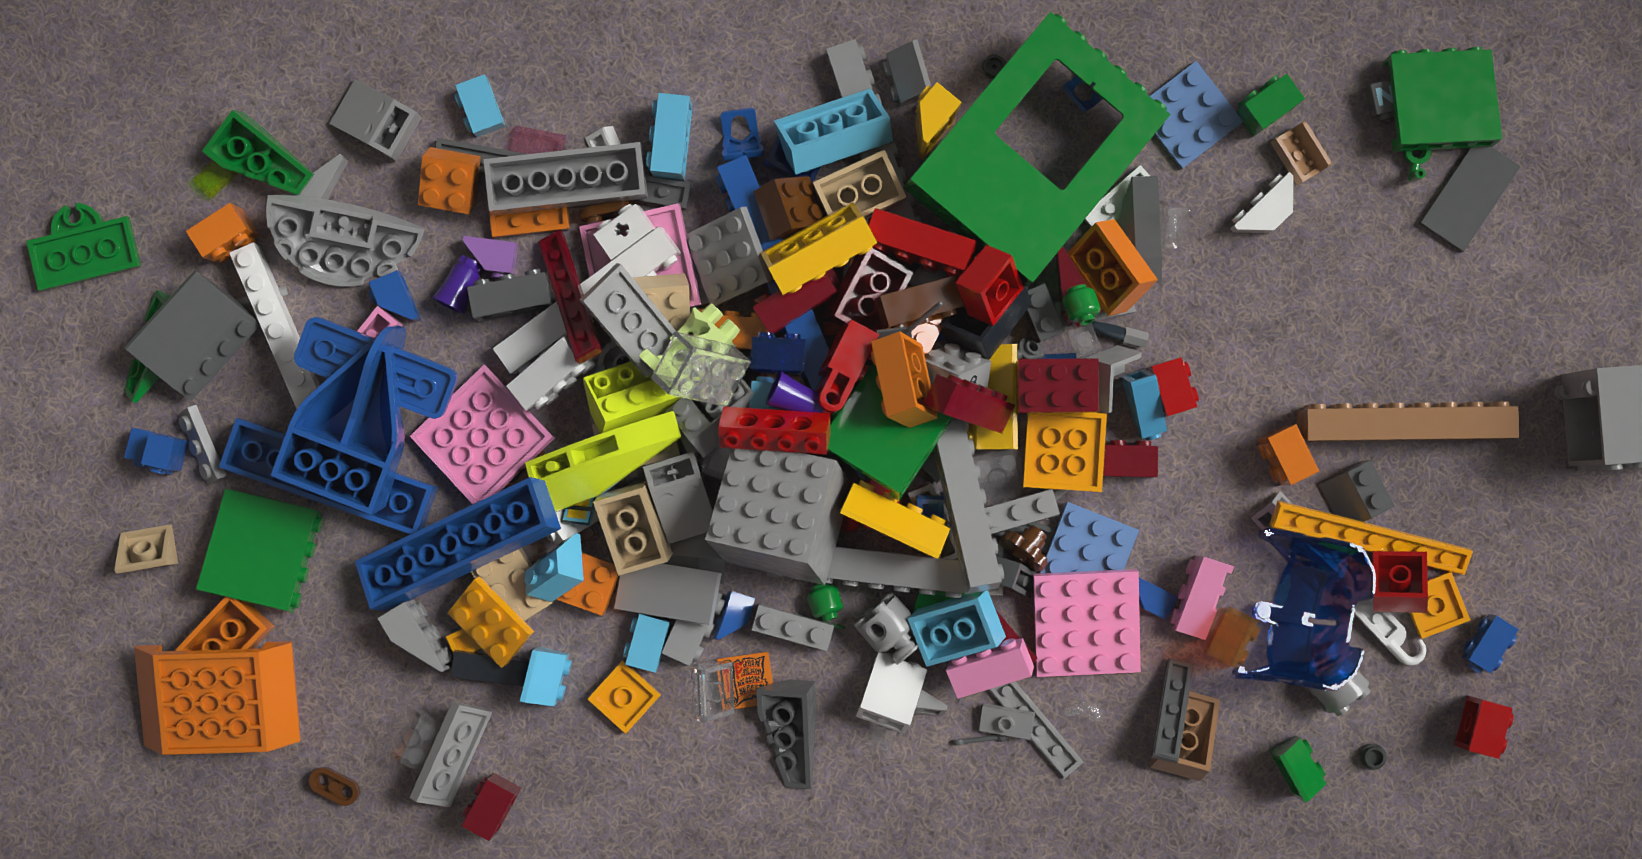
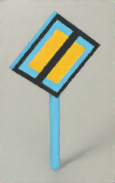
(580, 513)

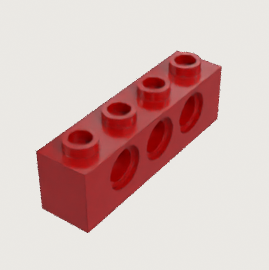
(774, 430)

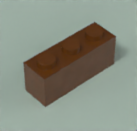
(910, 304)

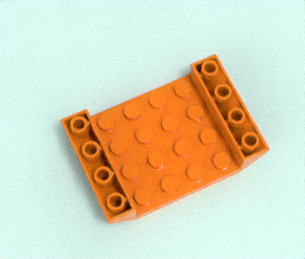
(218, 699)

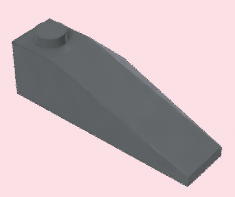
(1141, 220)
(696, 554)
(790, 719)

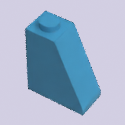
(1145, 403)

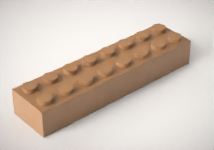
(1415, 422)

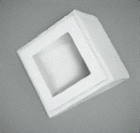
(603, 137)

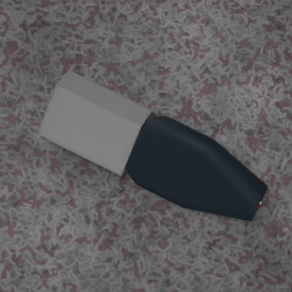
(1129, 336)

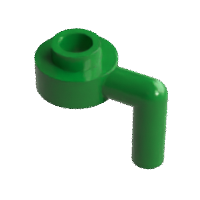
(1415, 172)

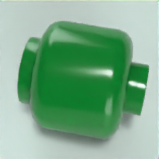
(1081, 304)
(825, 601)

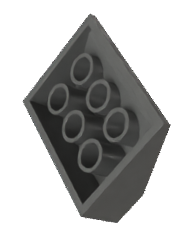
(193, 335)

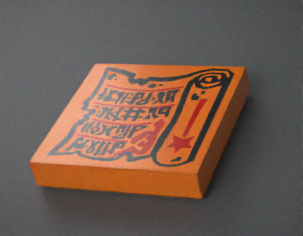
(748, 674)

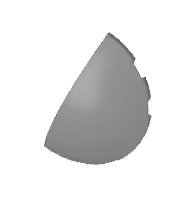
(339, 240)

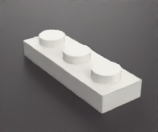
(1111, 204)

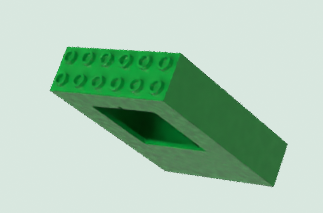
(998, 196)

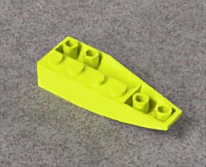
(624, 397)
(602, 460)

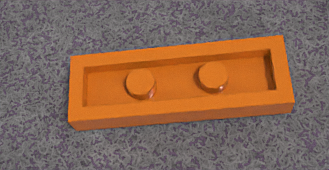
(529, 222)

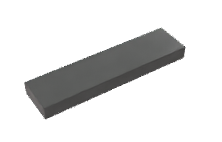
(1172, 711)

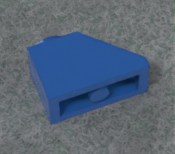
(394, 295)

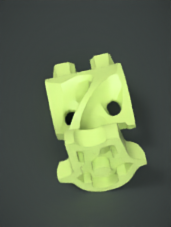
(702, 326)

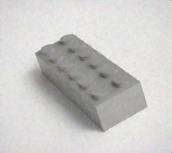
(565, 178)

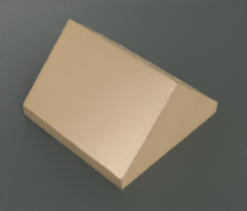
(146, 549)

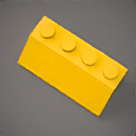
(935, 115)
(819, 248)
(1002, 379)
(895, 520)

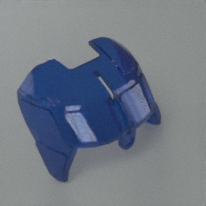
(1319, 583)

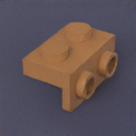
(1301, 153)

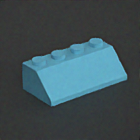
(833, 131)

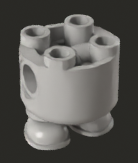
(888, 627)
(1339, 700)

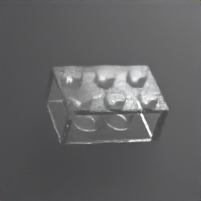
(700, 369)

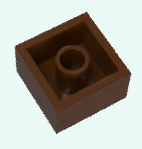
(788, 206)

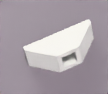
(1267, 209)

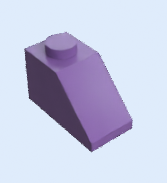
(494, 255)

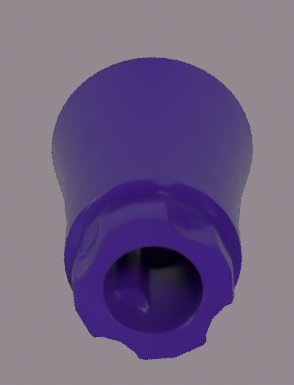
(454, 290)
(792, 395)

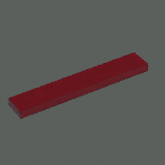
(567, 294)

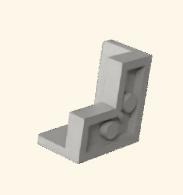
(1111, 363)

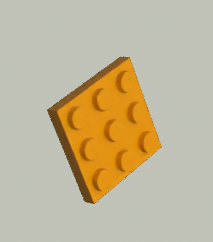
(1065, 451)

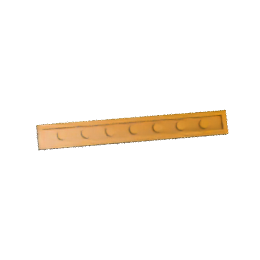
(1369, 536)

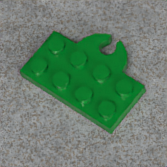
(82, 249)

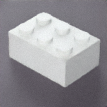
(548, 376)

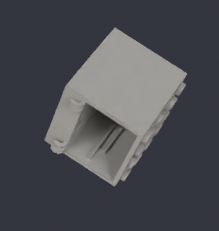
(1603, 417)
(779, 513)

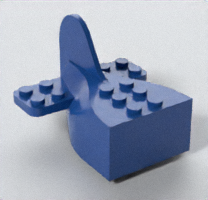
(351, 427)

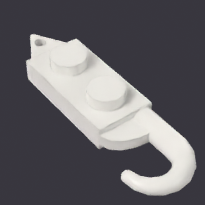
(1388, 632)

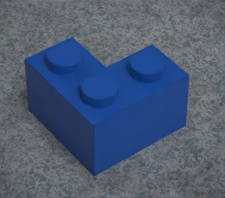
(156, 450)

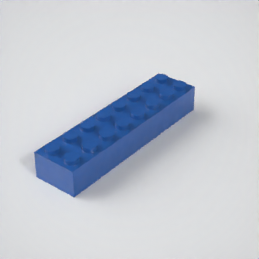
(253, 453)
(458, 544)

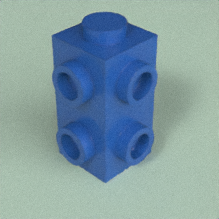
(1489, 644)

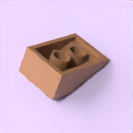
(1196, 740)

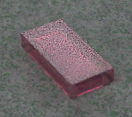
(536, 141)

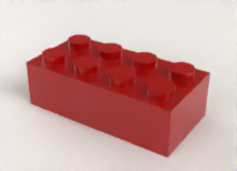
(922, 244)

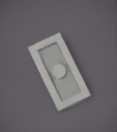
(1007, 721)

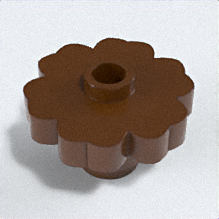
(1026, 547)

